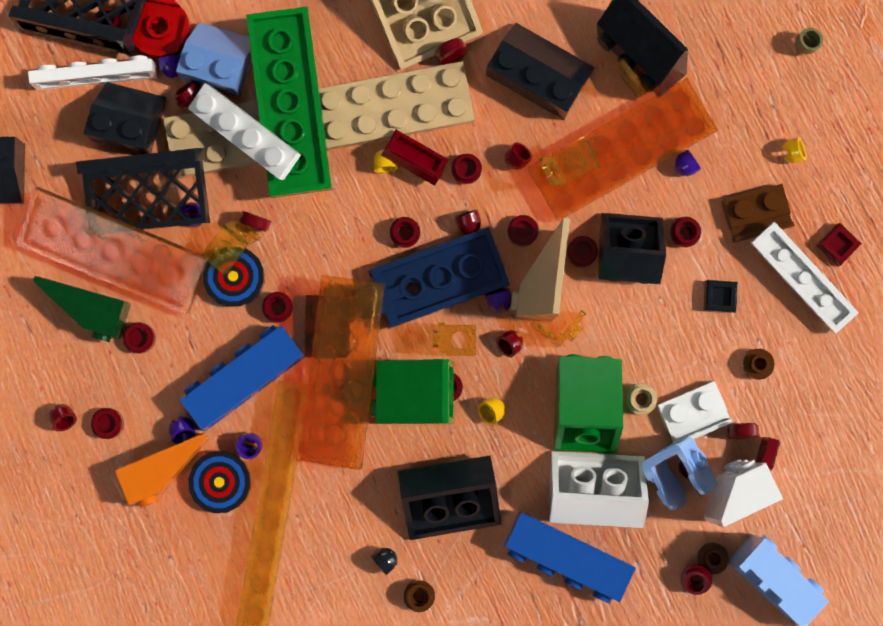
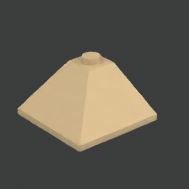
(421, 26)
(542, 287)

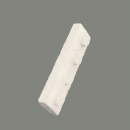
(81, 74)
(244, 131)
(804, 277)

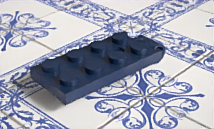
(444, 275)

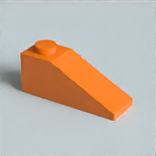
(155, 473)

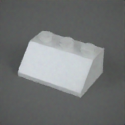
(597, 489)
(741, 492)

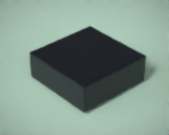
(720, 296)

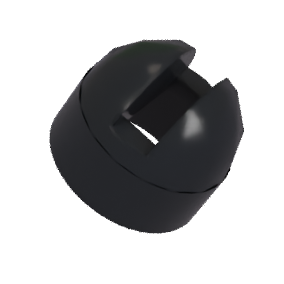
(385, 559)

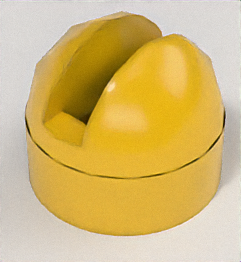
(795, 150)
(382, 164)
(491, 410)

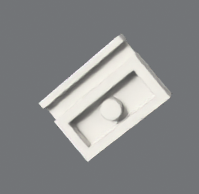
(694, 412)

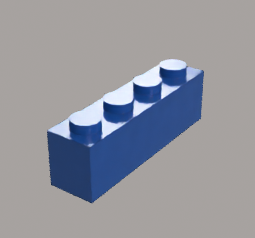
(241, 378)
(570, 557)

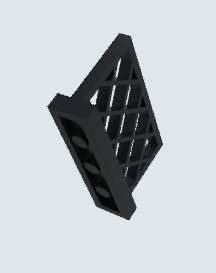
(77, 30)
(149, 164)

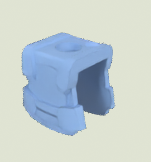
(670, 488)

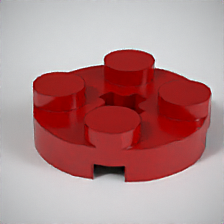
(168, 42)

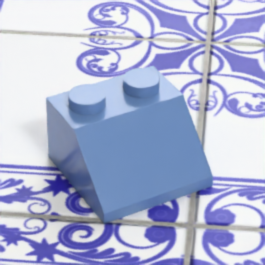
(216, 59)

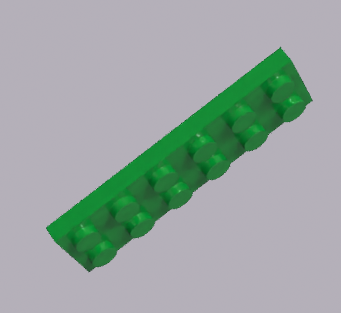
(290, 96)

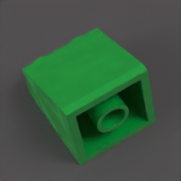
(414, 392)
(588, 404)

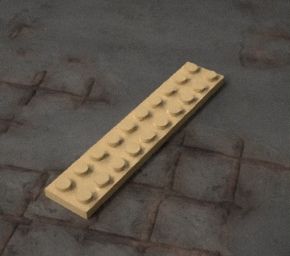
(351, 114)

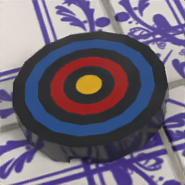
(239, 285)
(219, 482)

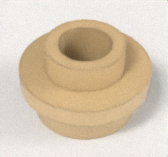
(651, 399)

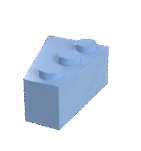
(778, 580)

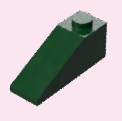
(89, 309)

